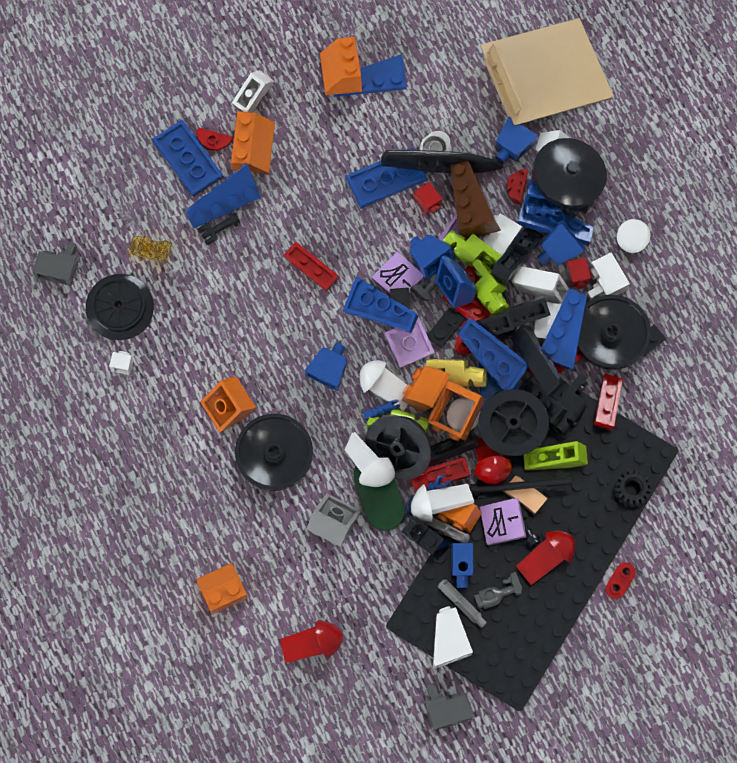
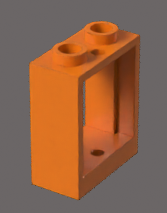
(440, 406)

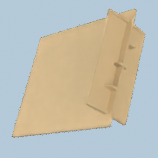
(546, 71)

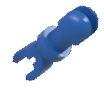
(532, 208)
(381, 410)
(436, 485)

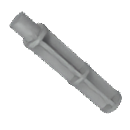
(448, 530)
(461, 603)

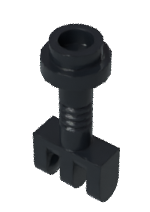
(212, 231)
(532, 539)

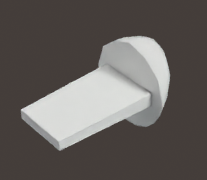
(382, 382)
(374, 470)
(439, 500)

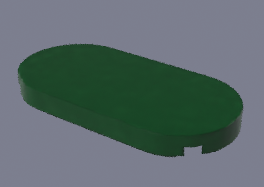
(381, 504)

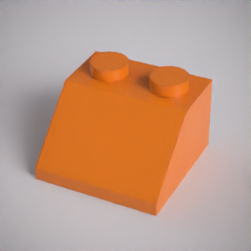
(424, 388)
(227, 403)
(222, 588)

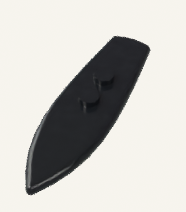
(436, 160)

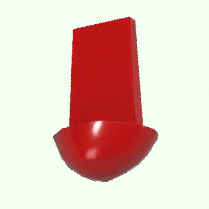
(491, 466)
(547, 555)
(318, 640)

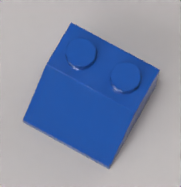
(454, 283)

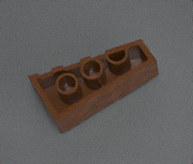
(471, 204)

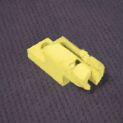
(459, 372)

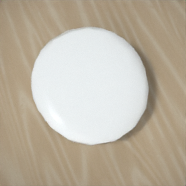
(436, 142)
(633, 235)
(459, 412)

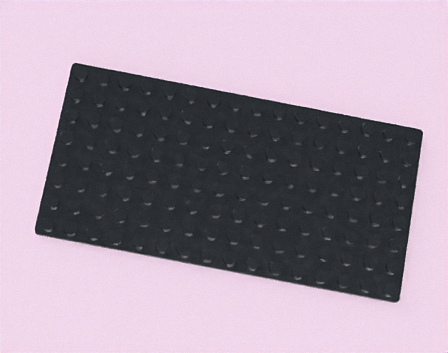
(530, 627)

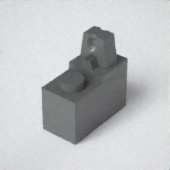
(59, 267)
(446, 712)

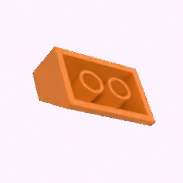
(341, 67)
(252, 142)

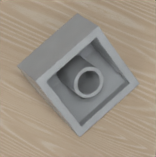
(333, 520)

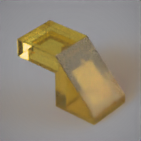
(146, 248)

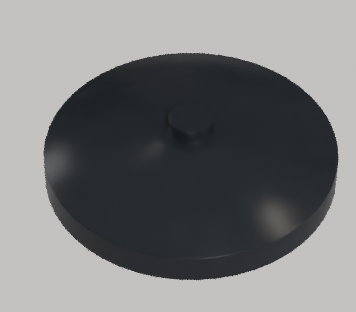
(569, 173)
(614, 332)
(274, 452)

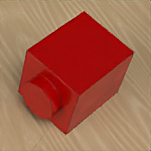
(428, 198)
(578, 273)

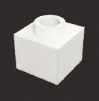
(121, 362)

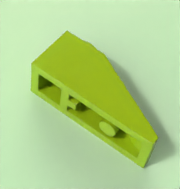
(557, 456)

